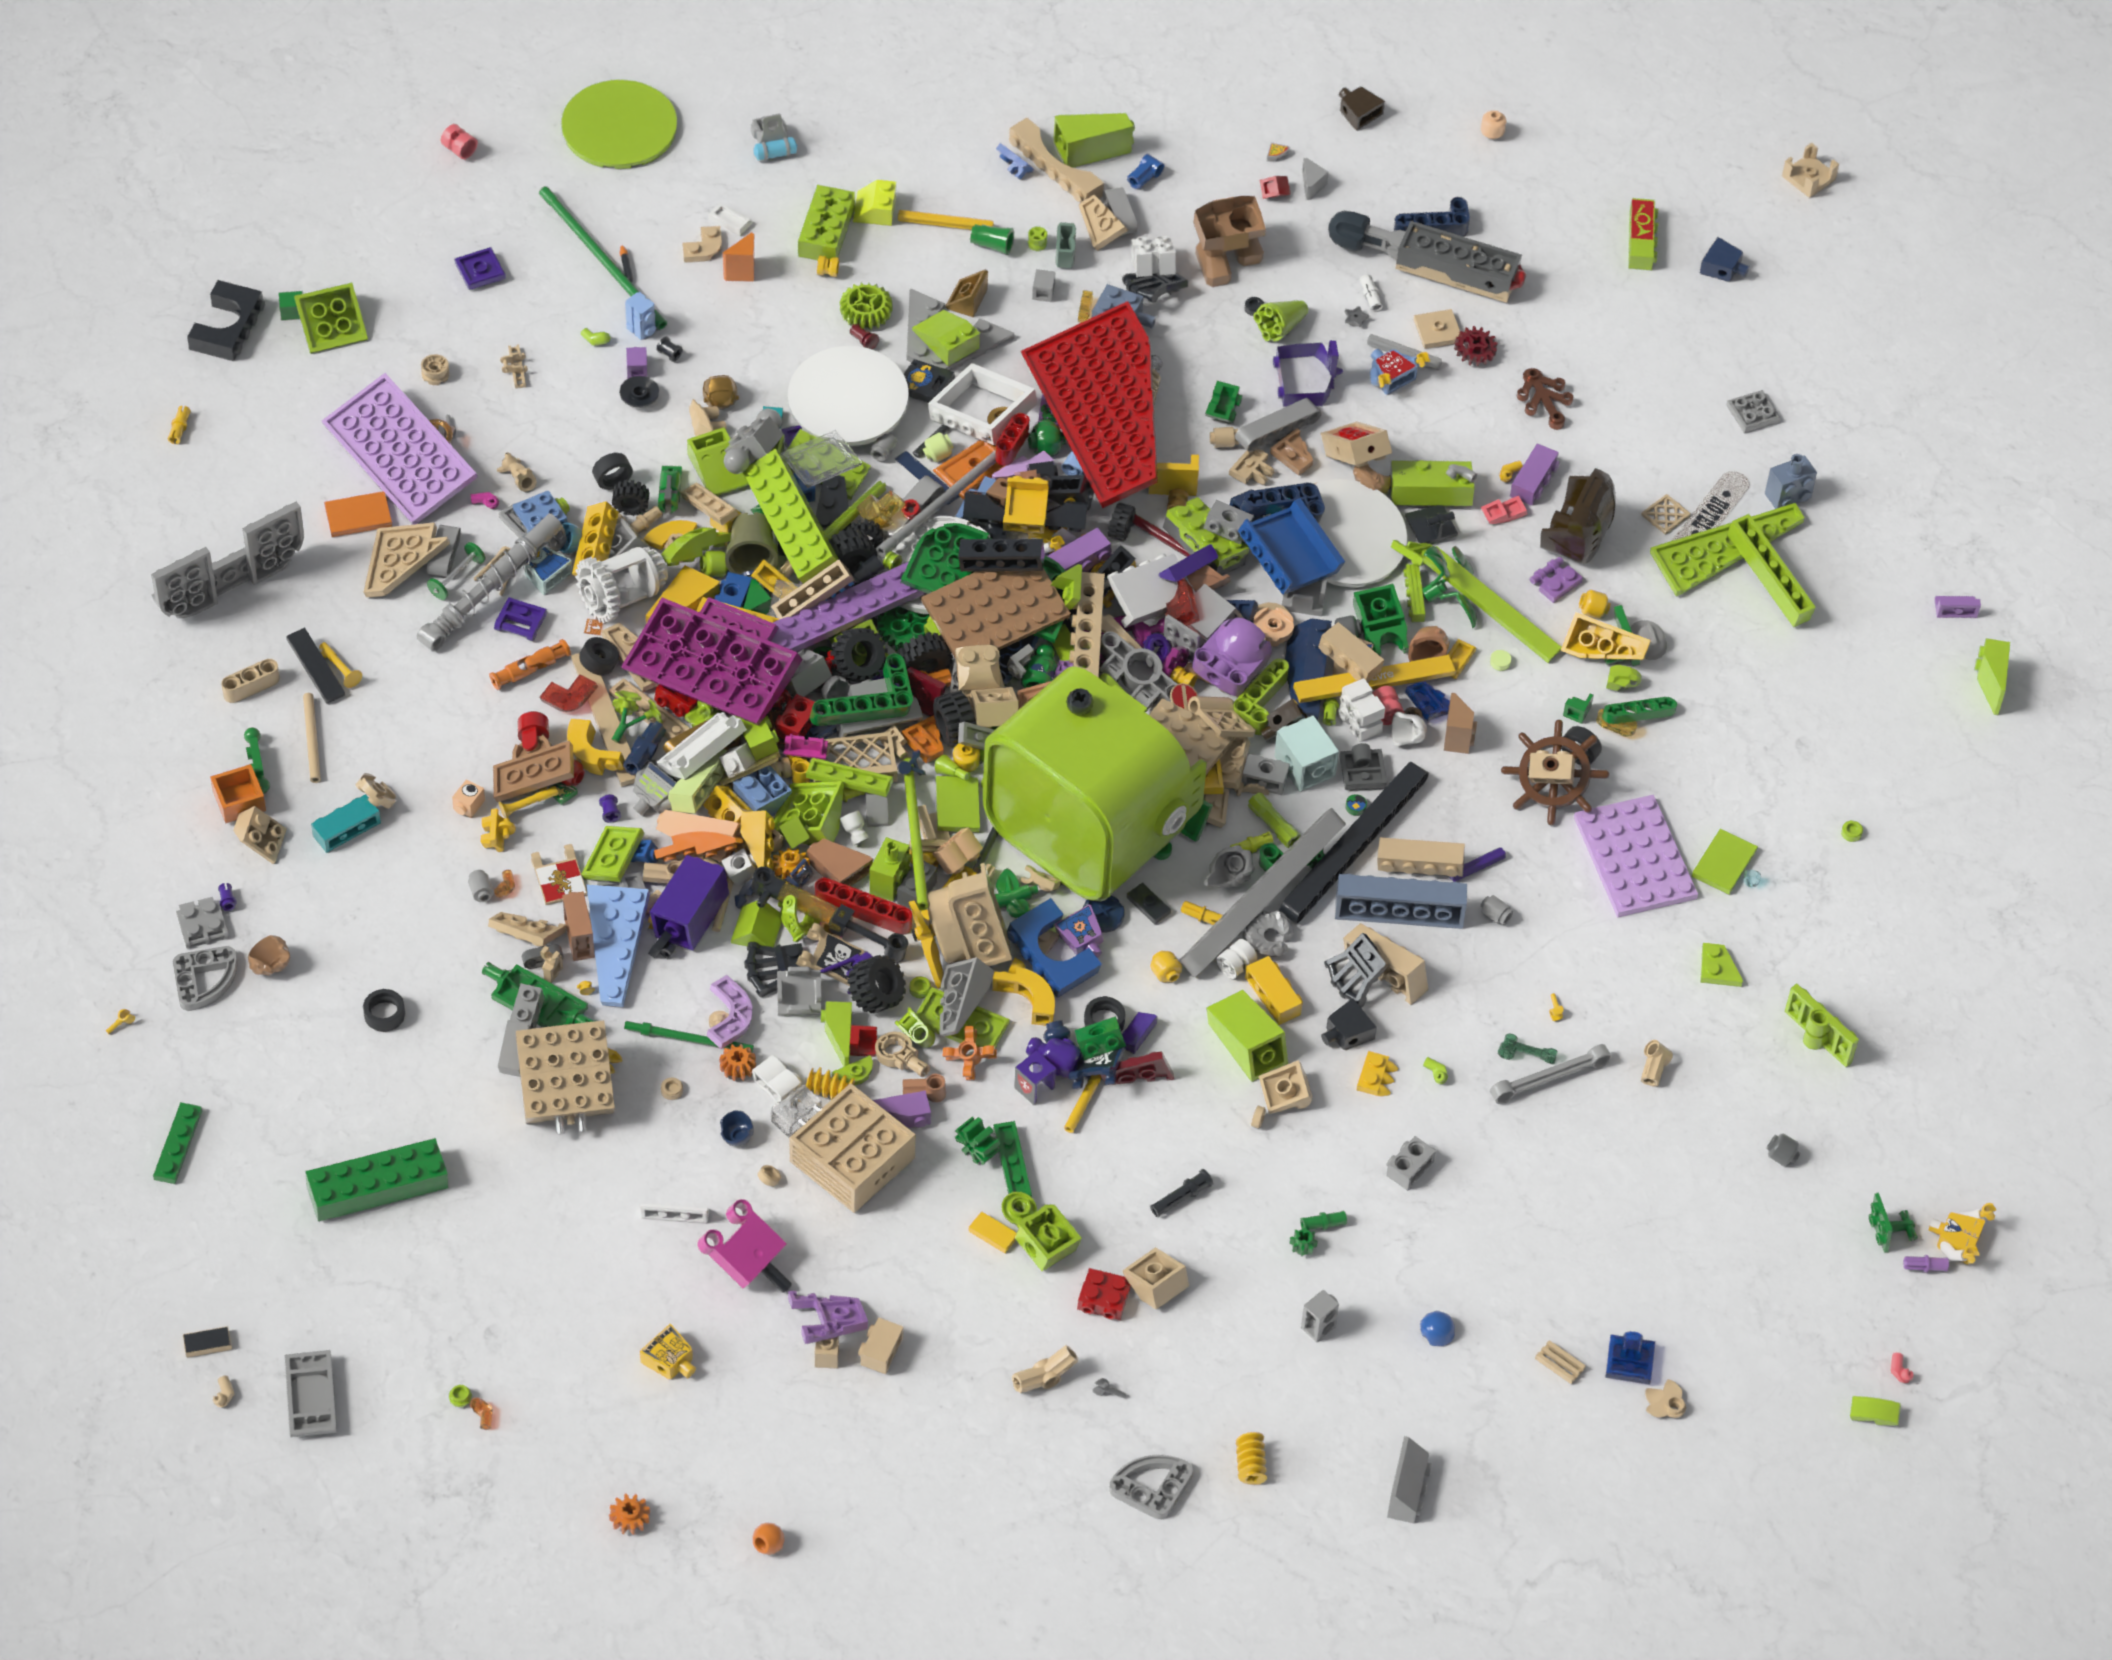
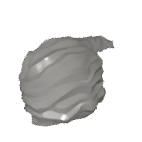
(1230, 868)

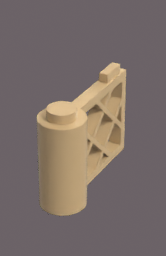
(1220, 716)

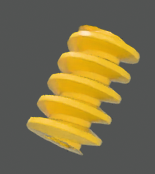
(826, 1084)
(1251, 1458)

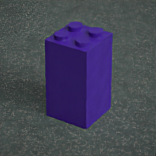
(690, 902)

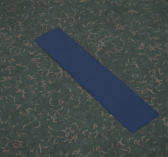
(919, 470)

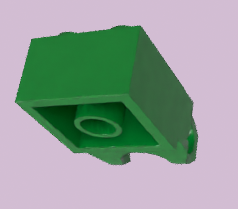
(1381, 617)

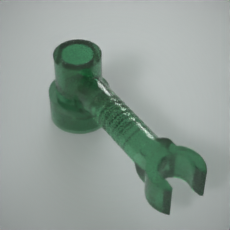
(1510, 1045)

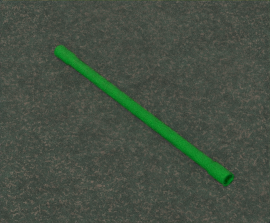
(552, 200)

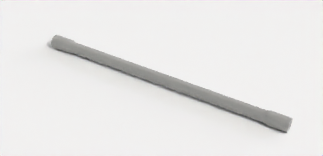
(892, 542)

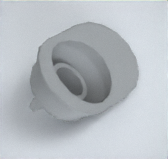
(1653, 632)

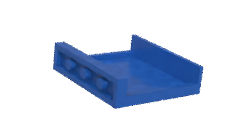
(1292, 547)

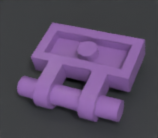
(1558, 585)

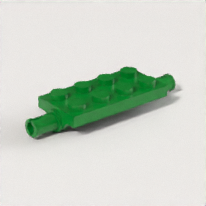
(558, 1005)

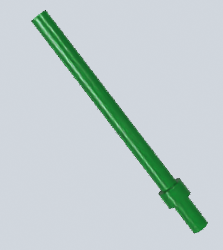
(647, 1029)

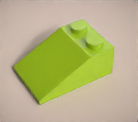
(948, 336)
(1993, 670)

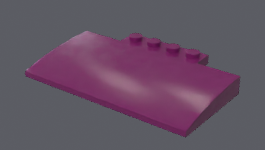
(714, 657)

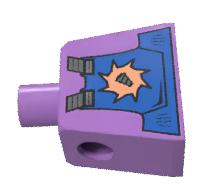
(1081, 931)

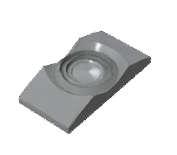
(310, 1393)

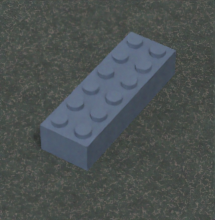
(1401, 901)

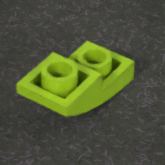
(1875, 1409)

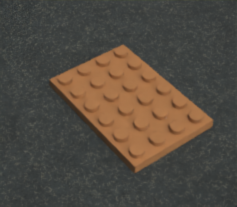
(995, 608)

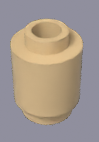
(1223, 437)

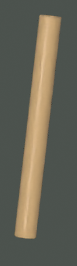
(311, 735)

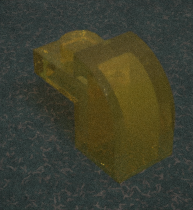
(881, 510)

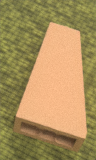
(675, 823)

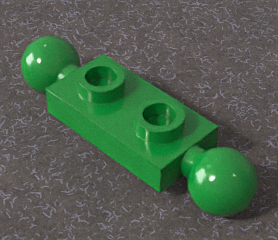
(252, 736)

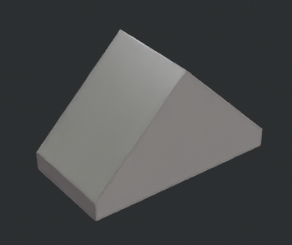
(1313, 178)
(876, 810)

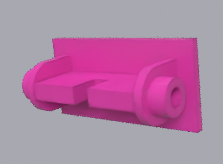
(805, 748)

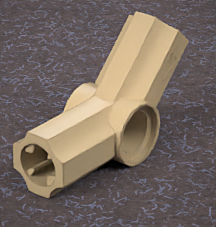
(662, 872)
(1046, 1371)

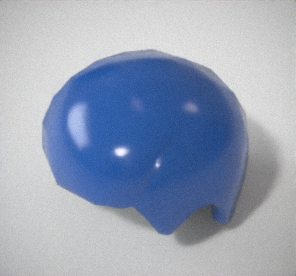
(1437, 1328)

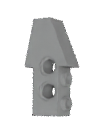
(523, 1017)

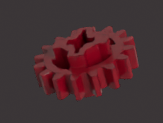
(1475, 346)

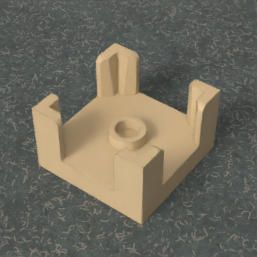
(1809, 173)

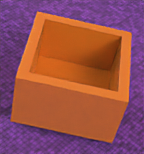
(237, 792)

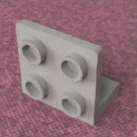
(1181, 635)

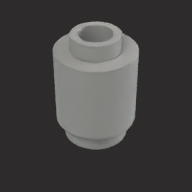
(883, 447)
(480, 886)
(1496, 909)

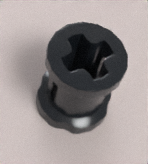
(670, 349)

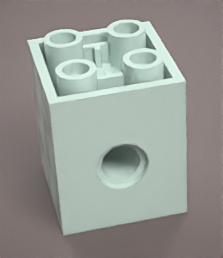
(1308, 752)

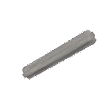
(1387, 345)

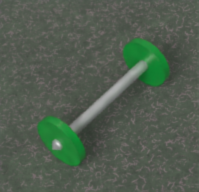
(438, 588)

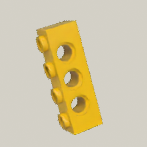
(597, 533)

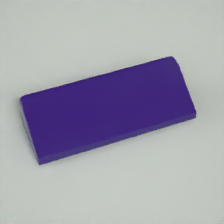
(1189, 564)

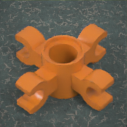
(969, 1044)

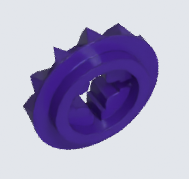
(1156, 640)

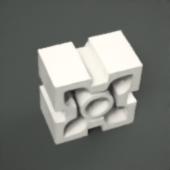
(1153, 256)
(1361, 710)

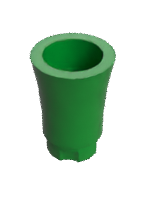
(993, 237)

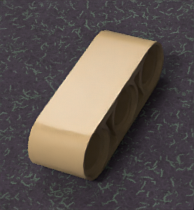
(250, 680)

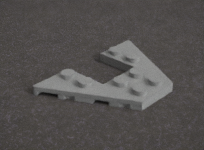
(923, 307)

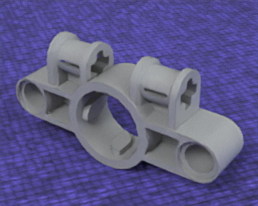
(1124, 654)

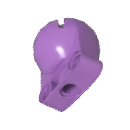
(1233, 655)

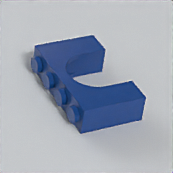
(1060, 975)

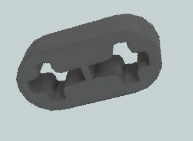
(532, 957)

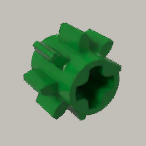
(1303, 1242)

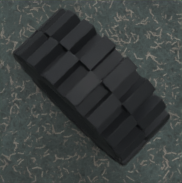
(927, 653)

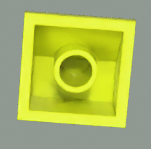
(876, 203)

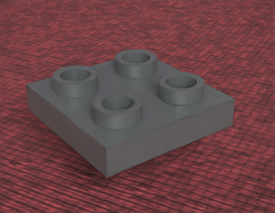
(1363, 768)

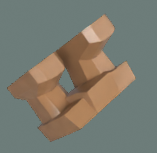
(1228, 226)

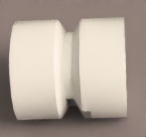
(1236, 958)

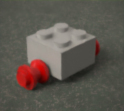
(810, 674)

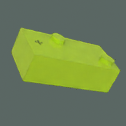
(1428, 484)

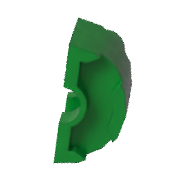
(1224, 402)

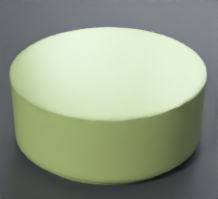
(1500, 660)

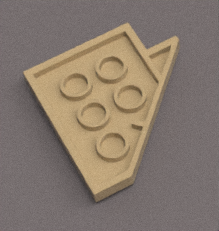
(399, 554)

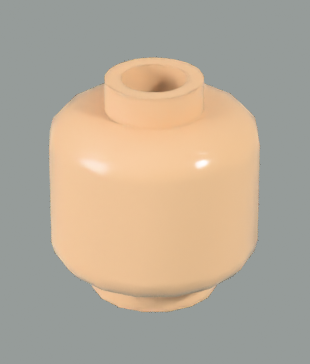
(1493, 124)

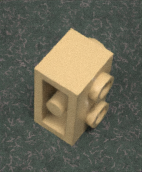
(881, 1345)

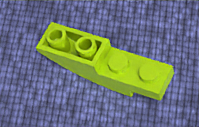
(692, 544)

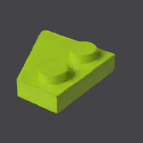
(1413, 551)
(1718, 966)

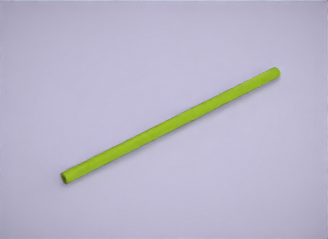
(915, 836)

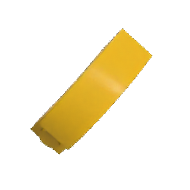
(581, 735)
(1031, 987)

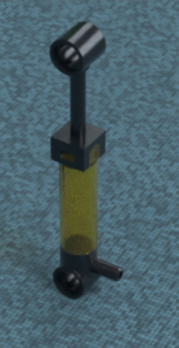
(838, 918)

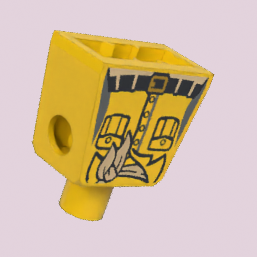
(668, 1354)

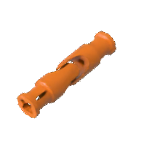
(539, 660)

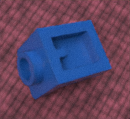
(645, 852)

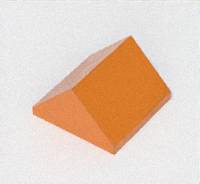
(740, 260)

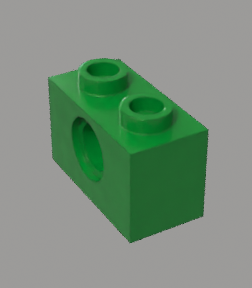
(1100, 1038)

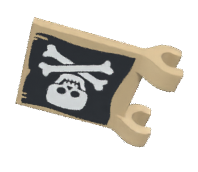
(829, 952)

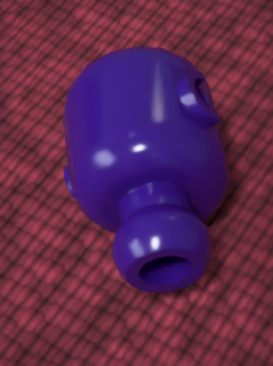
(1060, 1053)

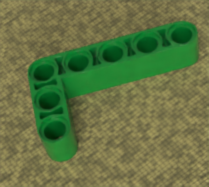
(869, 701)

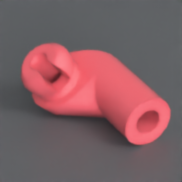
(1898, 1371)

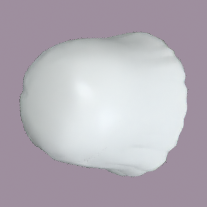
(1406, 732)

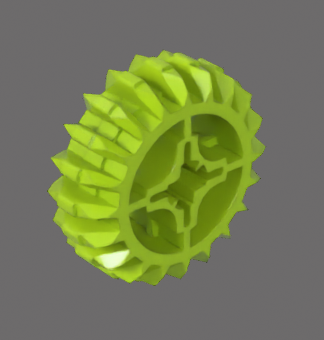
(866, 305)

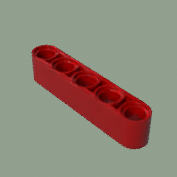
(839, 894)

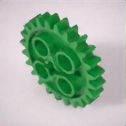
(900, 626)

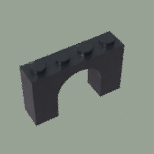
(228, 341)

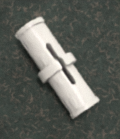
(1371, 293)

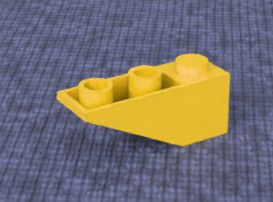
(757, 833)

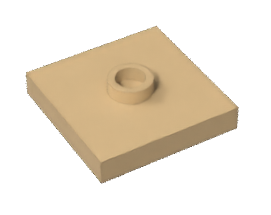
(1437, 328)

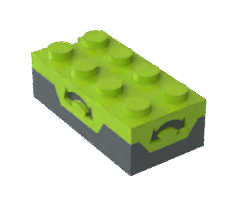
(1187, 528)

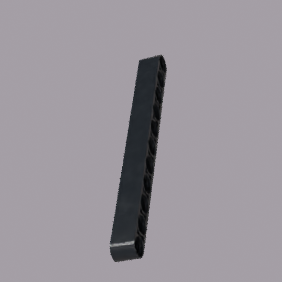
(1353, 842)

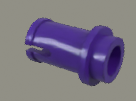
(227, 900)

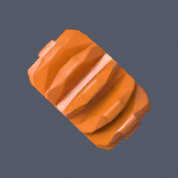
(737, 1062)

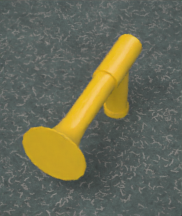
(352, 678)
(545, 793)

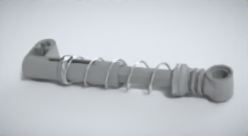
(546, 533)

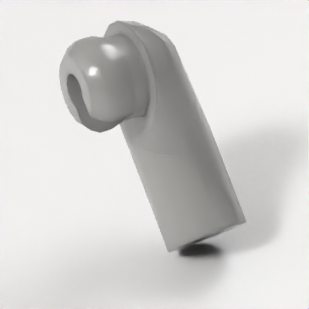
(1462, 471)

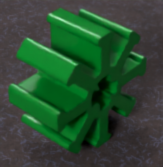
(977, 1140)

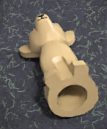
(523, 476)

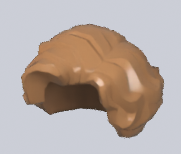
(1372, 479)
(269, 956)

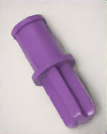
(1926, 1263)

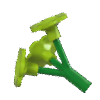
(626, 706)

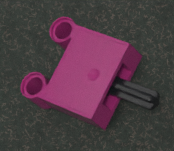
(747, 1249)

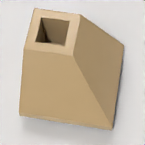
(260, 833)

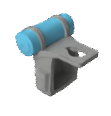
(772, 138)

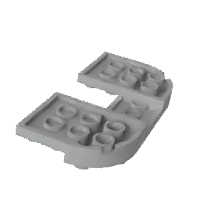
(195, 582)

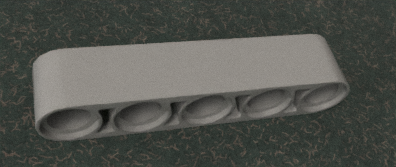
(1277, 425)

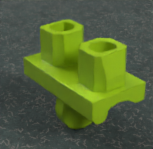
(701, 713)

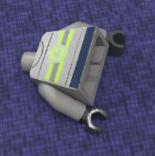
(653, 789)

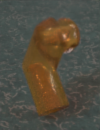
(506, 885)
(483, 1410)

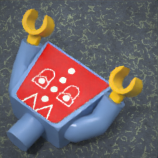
(1395, 369)

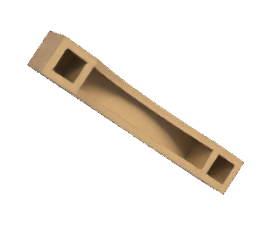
(1079, 183)

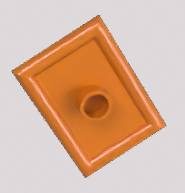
(965, 461)

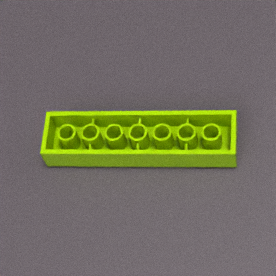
(790, 516)

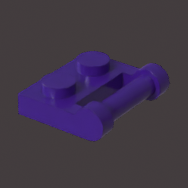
(521, 613)

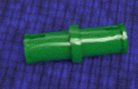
(1324, 1220)

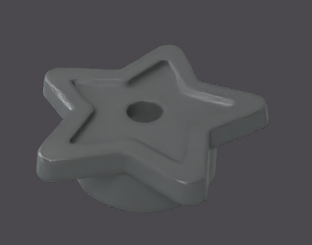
(1355, 321)

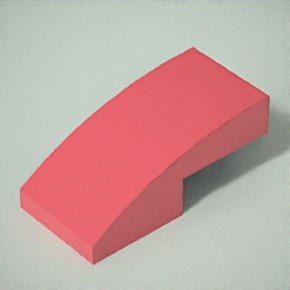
(1503, 512)

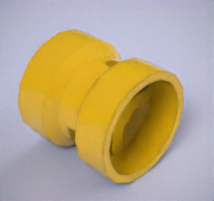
(828, 266)
(1179, 676)

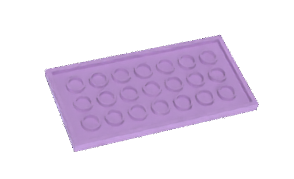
(399, 449)

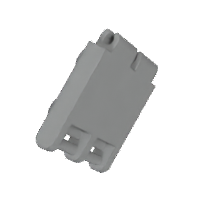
(201, 921)

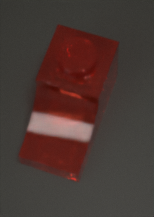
(1183, 604)

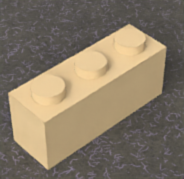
(1350, 653)

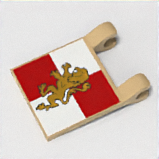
(558, 877)

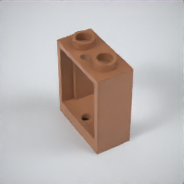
(578, 926)

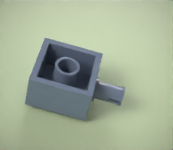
(1114, 296)
(1791, 482)

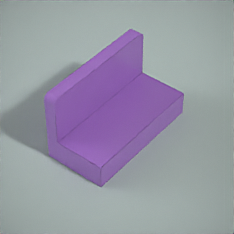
(1957, 606)

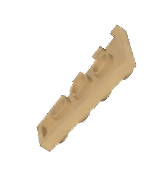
(624, 641)

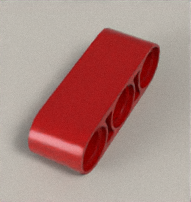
(1012, 439)

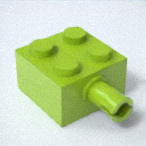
(889, 869)

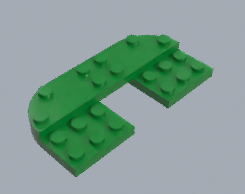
(937, 564)

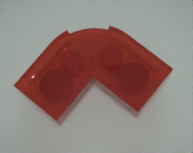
(570, 699)

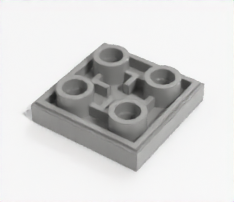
(1753, 411)

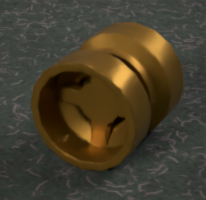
(1177, 497)

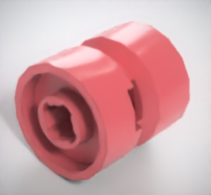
(459, 141)
(1390, 700)

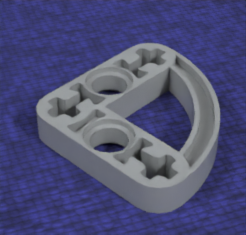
(193, 966)
(1153, 1498)

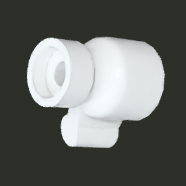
(853, 824)

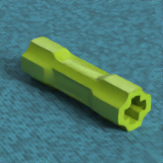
(1263, 808)

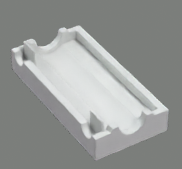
(701, 745)

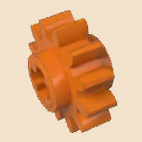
(620, 1512)

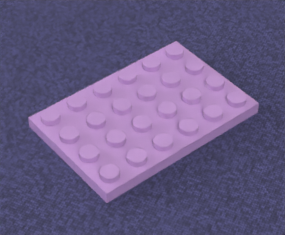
(1635, 856)

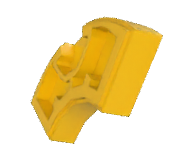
(659, 535)

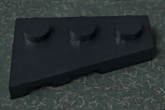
(832, 501)

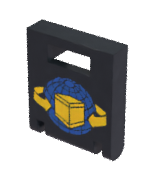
(922, 378)

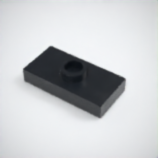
(1148, 903)

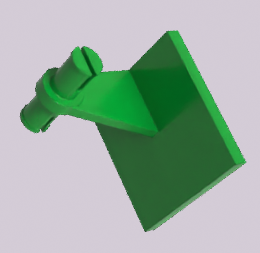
(1885, 1228)

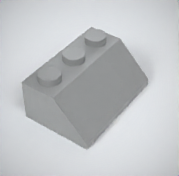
(1408, 1482)

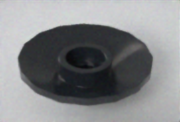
(639, 391)

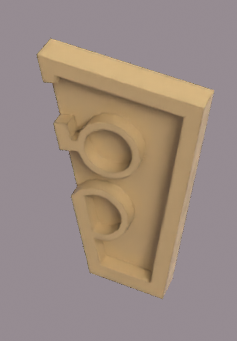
(1100, 222)
(1234, 761)
(535, 932)

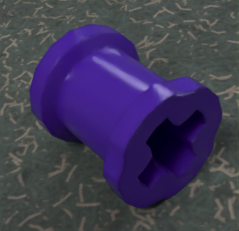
(610, 809)

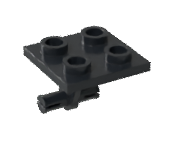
(1432, 524)

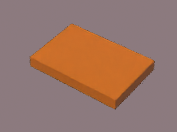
(358, 514)

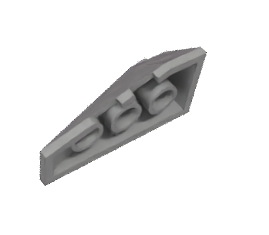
(963, 989)

